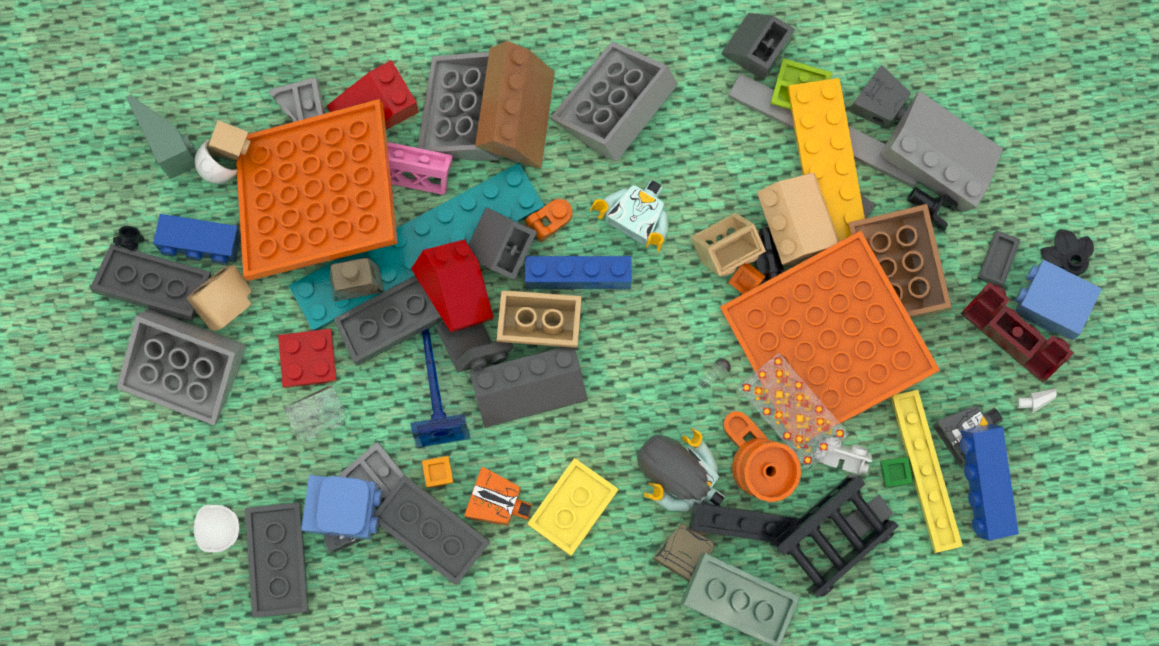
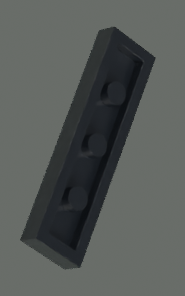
(738, 522)

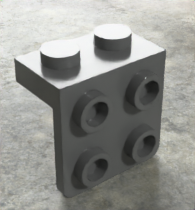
(472, 347)

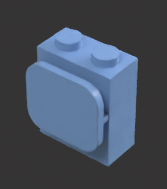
(1056, 300)
(341, 507)

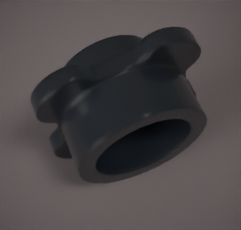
(128, 237)

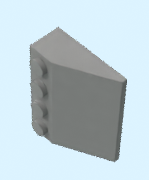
(615, 100)
(455, 106)
(943, 152)
(180, 365)

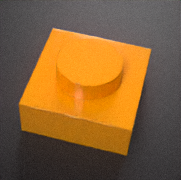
(437, 472)

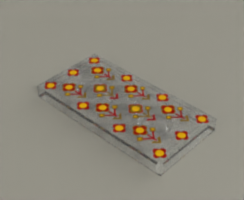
(793, 411)

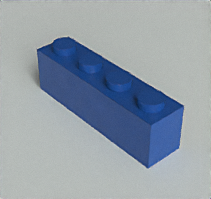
(578, 272)
(989, 482)

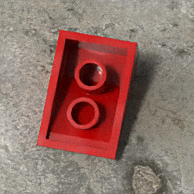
(382, 84)
(454, 284)

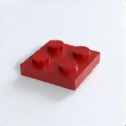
(307, 358)

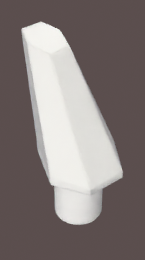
(1036, 400)

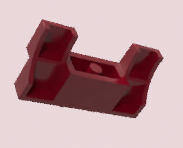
(1014, 335)

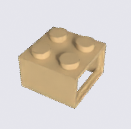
(732, 250)

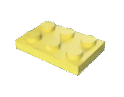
(572, 507)

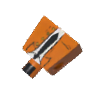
(495, 500)

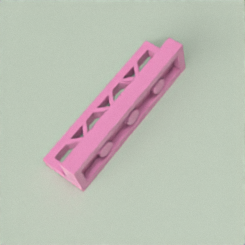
(421, 164)

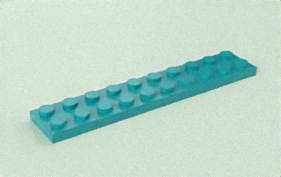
(452, 221)

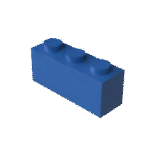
(197, 239)

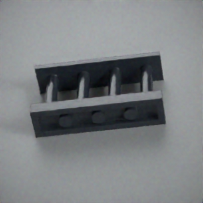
(809, 525)

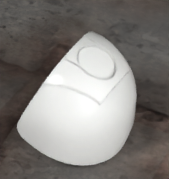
(210, 169)
(215, 528)

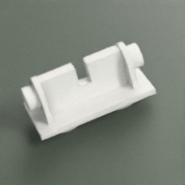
(853, 458)

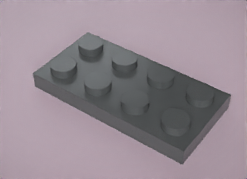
(148, 281)
(387, 320)
(430, 529)
(276, 560)

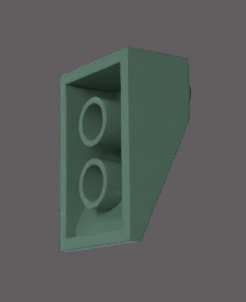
(171, 149)

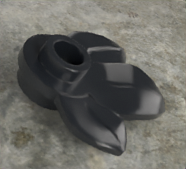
(1069, 248)

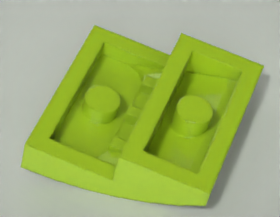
(791, 74)

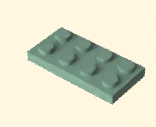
(740, 600)

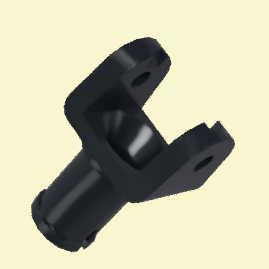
(919, 198)

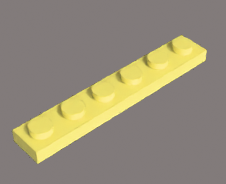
(926, 471)

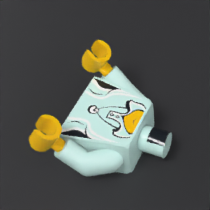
(636, 213)
(706, 460)

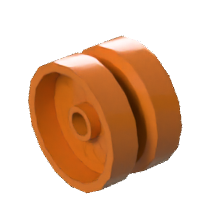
(766, 469)

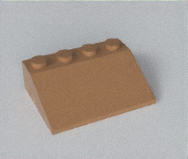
(515, 104)
(909, 258)

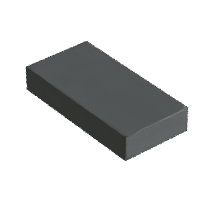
(998, 258)

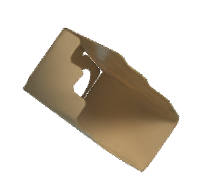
(221, 298)

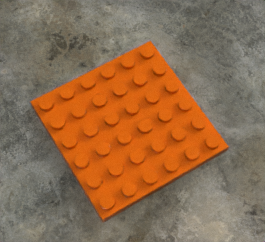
(315, 191)
(835, 328)

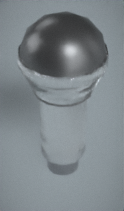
(720, 368)

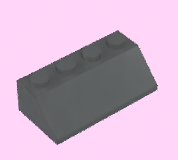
(528, 386)

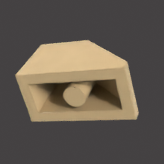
(228, 141)

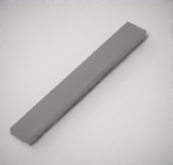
(865, 148)

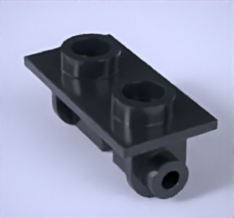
(768, 262)

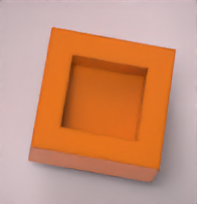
(746, 278)

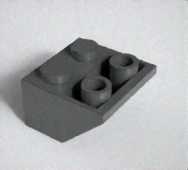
(759, 43)
(501, 242)

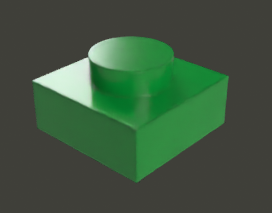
(896, 472)

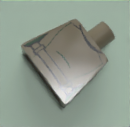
(355, 279)
(683, 551)

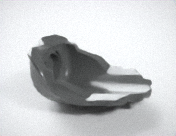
(673, 468)

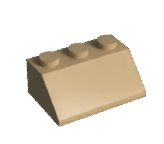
(798, 218)
(539, 319)

